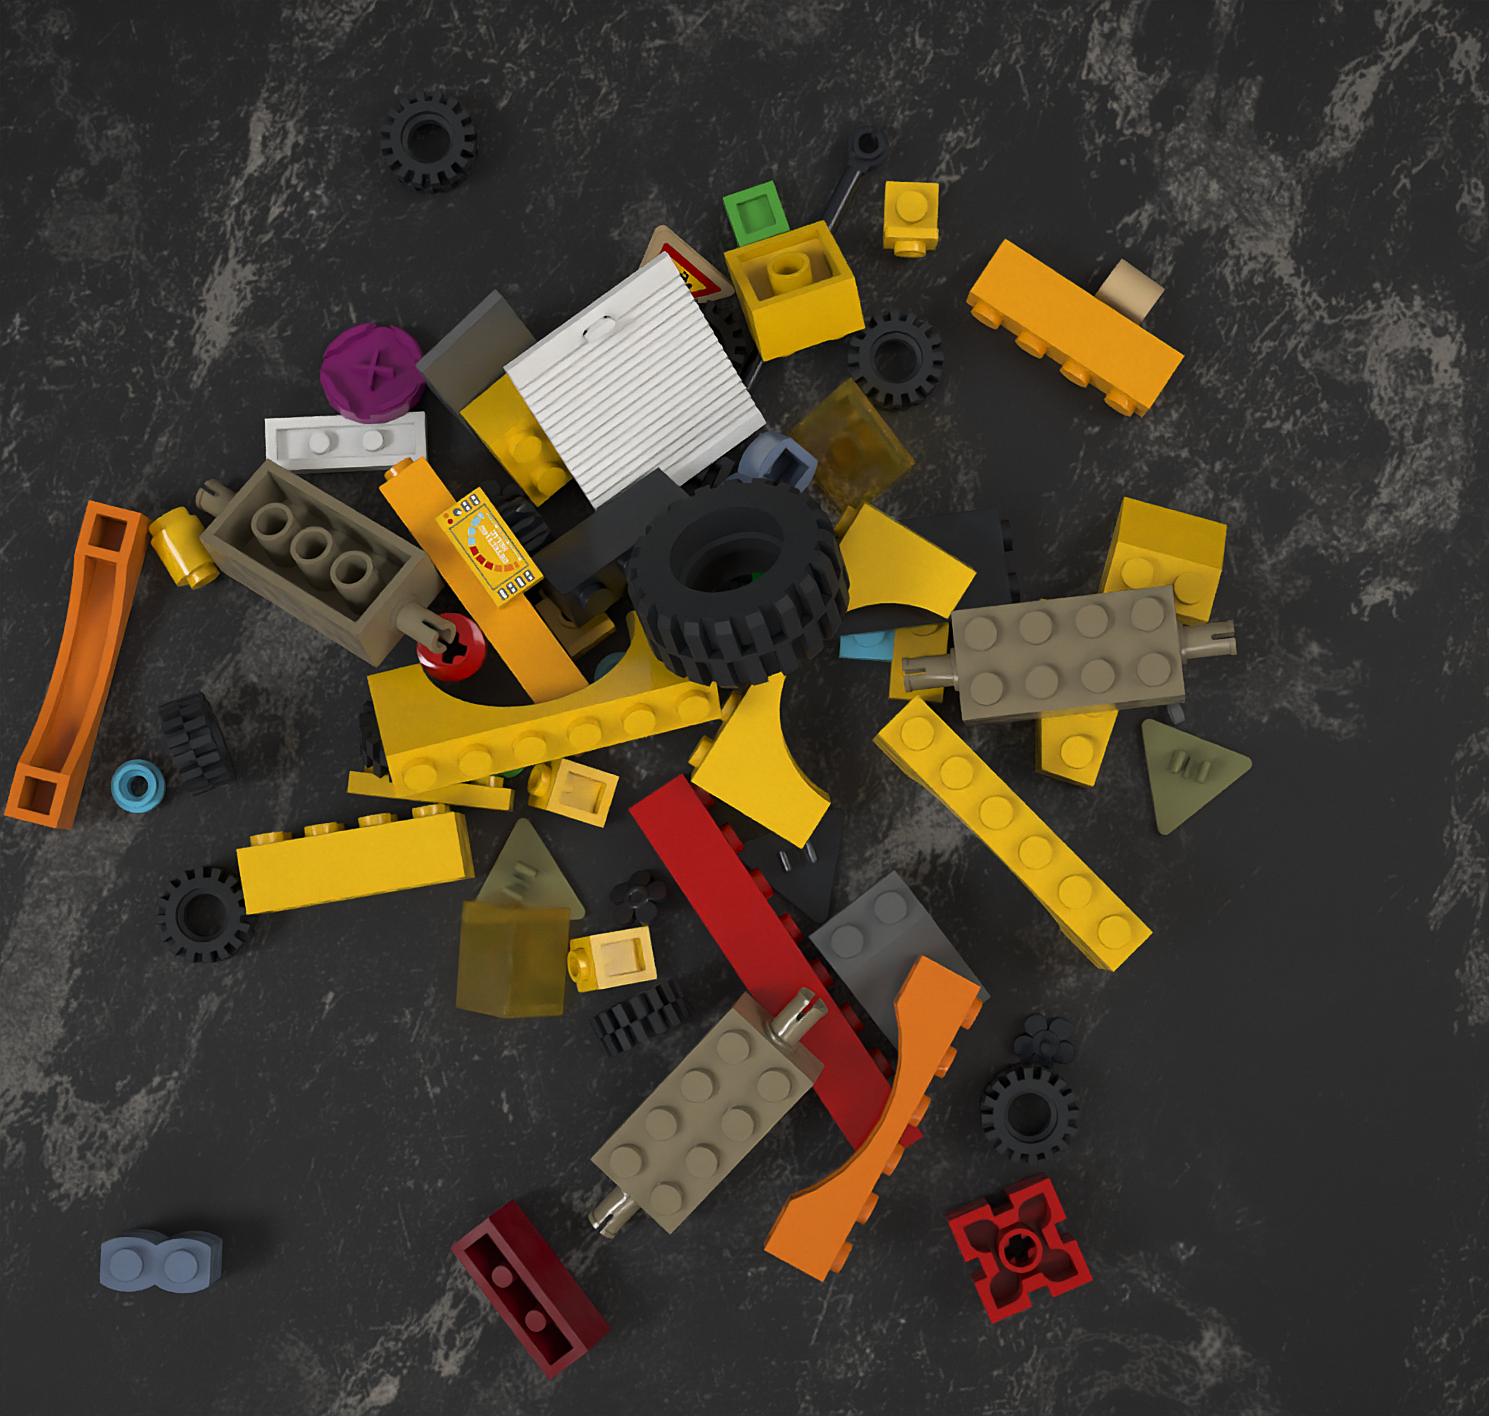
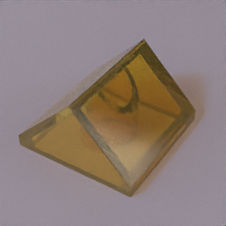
(853, 448)
(512, 959)

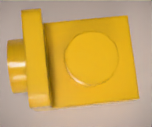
(910, 218)
(572, 790)
(611, 959)

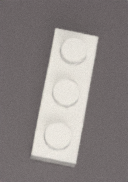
(344, 445)

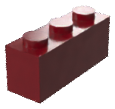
(531, 1289)

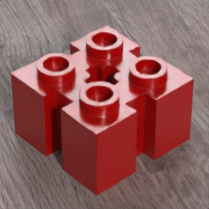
(1049, 1258)

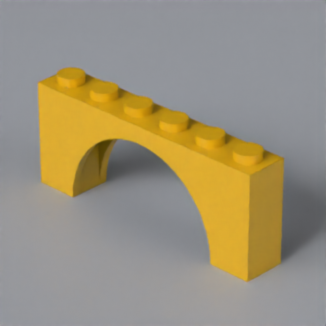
(448, 741)
(748, 756)
(1054, 874)

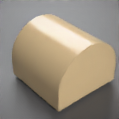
(1129, 292)

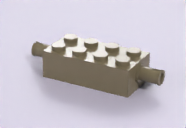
(324, 563)
(1068, 656)
(708, 1112)

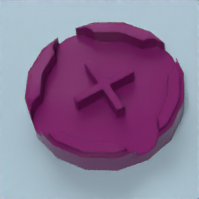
(372, 373)

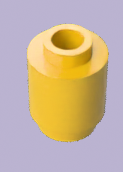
(180, 549)

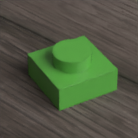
(755, 214)

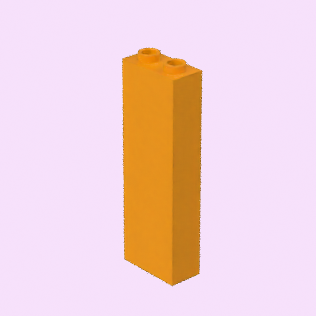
(515, 629)

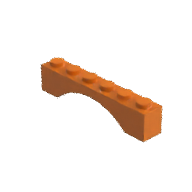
(101, 597)
(818, 1218)

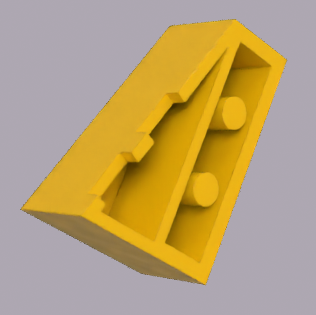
(1073, 746)

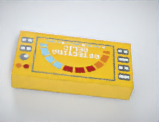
(489, 548)

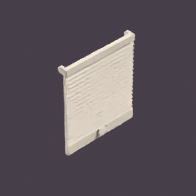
(636, 387)

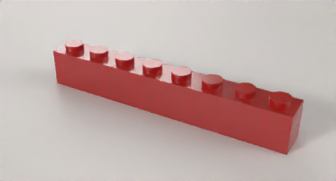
(765, 950)

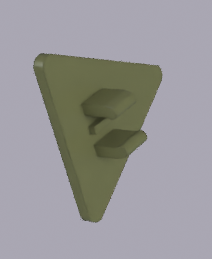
(1185, 772)
(529, 874)

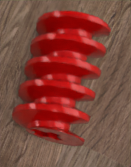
(462, 665)

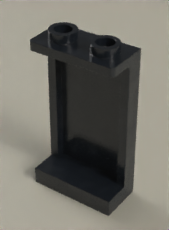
(972, 537)

